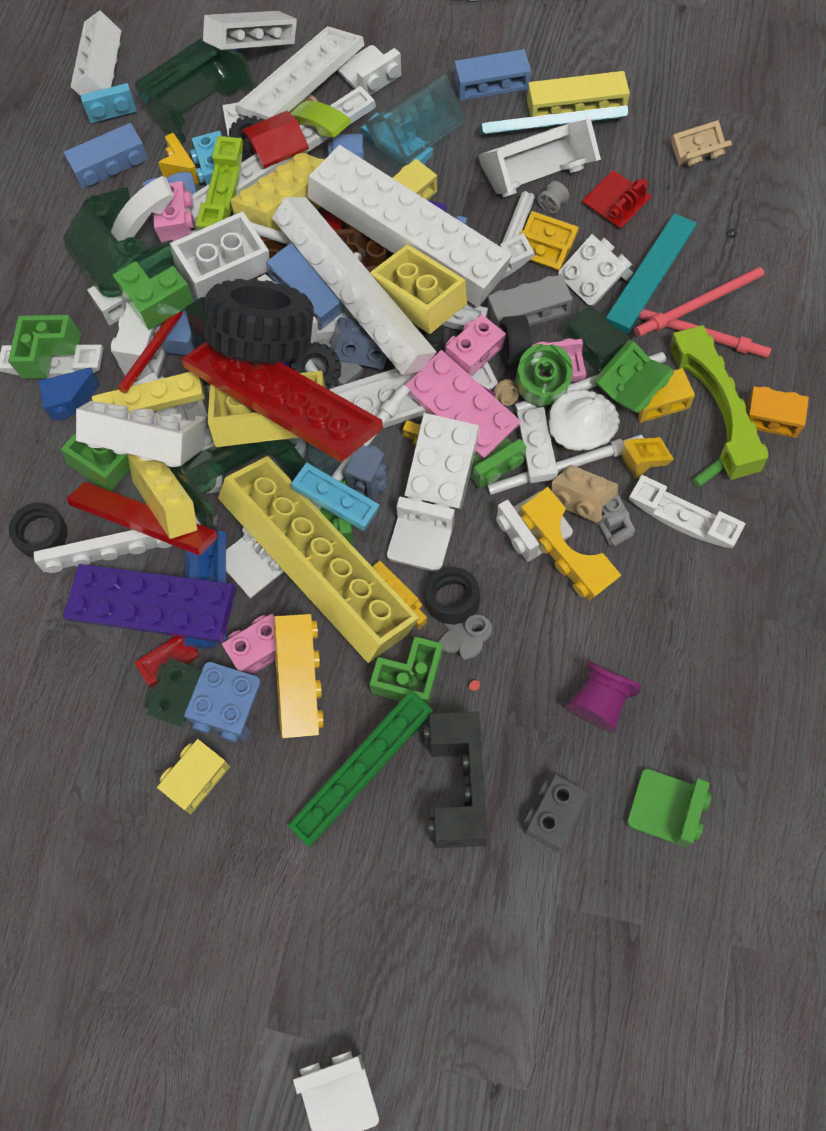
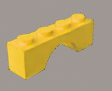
(588, 572)

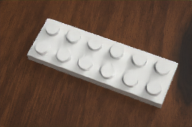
(301, 74)
(374, 390)

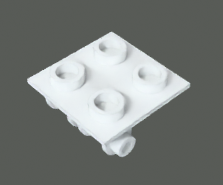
(251, 565)

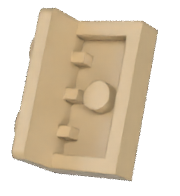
(699, 143)
(583, 492)

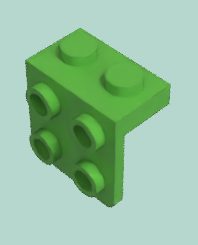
(633, 377)
(500, 461)
(669, 807)

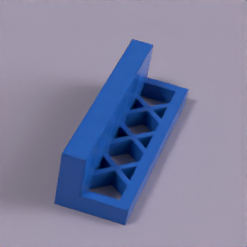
(210, 567)

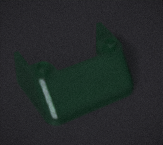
(189, 79)
(101, 253)
(201, 471)

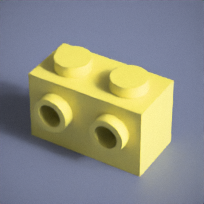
(193, 776)

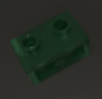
(599, 337)
(173, 692)

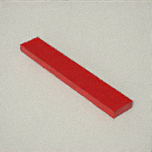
(136, 517)

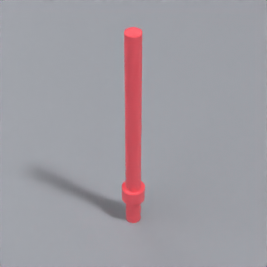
(661, 320)
(741, 344)

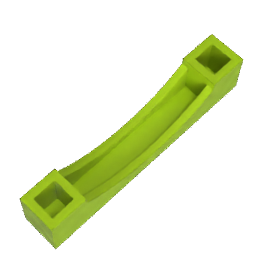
(696, 353)

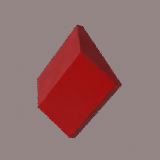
(276, 138)

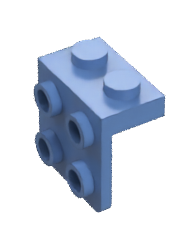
(223, 702)

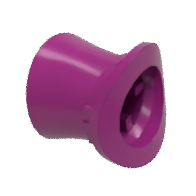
(602, 697)

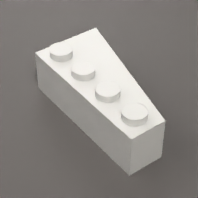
(140, 432)

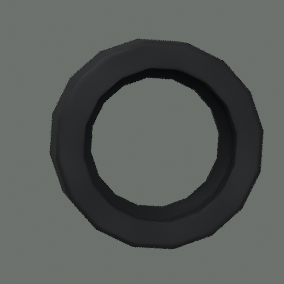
(516, 340)
(30, 513)
(449, 576)

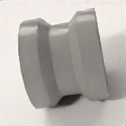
(553, 197)

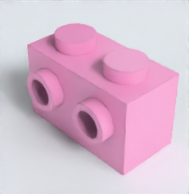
(176, 218)
(476, 344)
(252, 647)

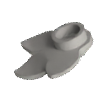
(464, 639)

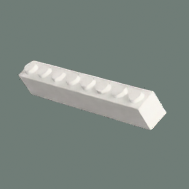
(354, 285)

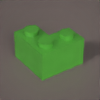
(153, 298)
(38, 340)
(420, 673)

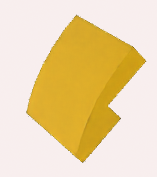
(549, 239)

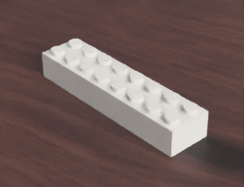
(401, 217)

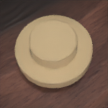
(506, 392)

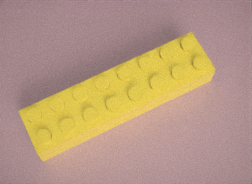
(317, 558)

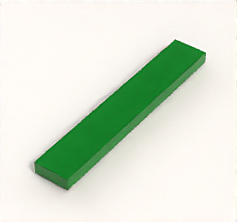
(360, 768)

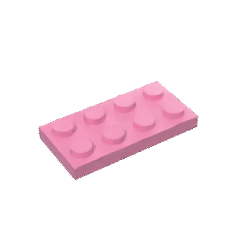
(452, 393)

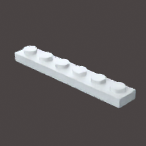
(87, 551)

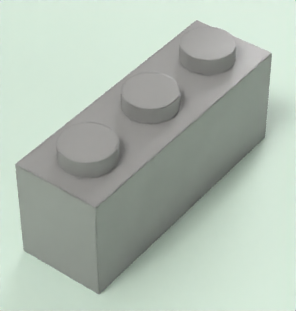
(536, 300)

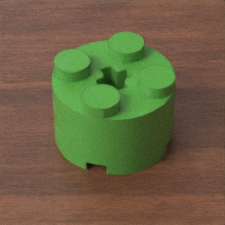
(542, 360)

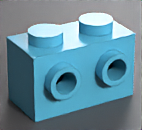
(203, 153)

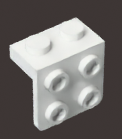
(371, 69)
(595, 269)
(421, 534)
(521, 537)
(338, 1095)

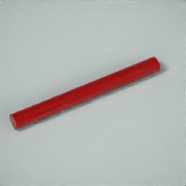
(148, 353)

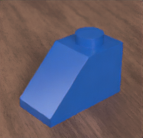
(67, 392)

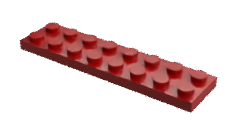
(288, 400)

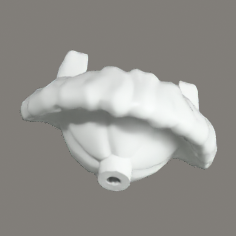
(583, 420)

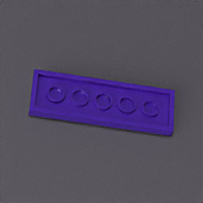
(150, 602)

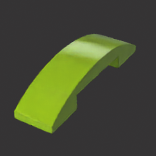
(325, 118)
(223, 183)

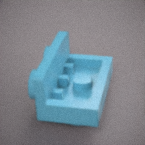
(108, 103)

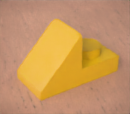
(177, 160)
(645, 453)

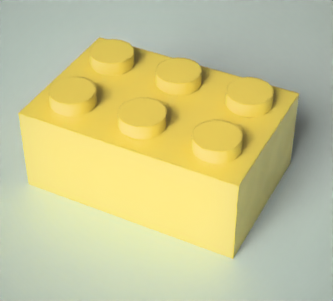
(421, 287)

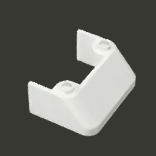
(540, 155)

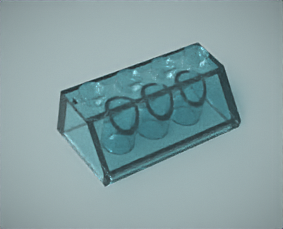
(417, 121)

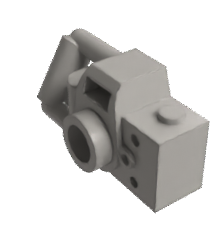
(613, 517)

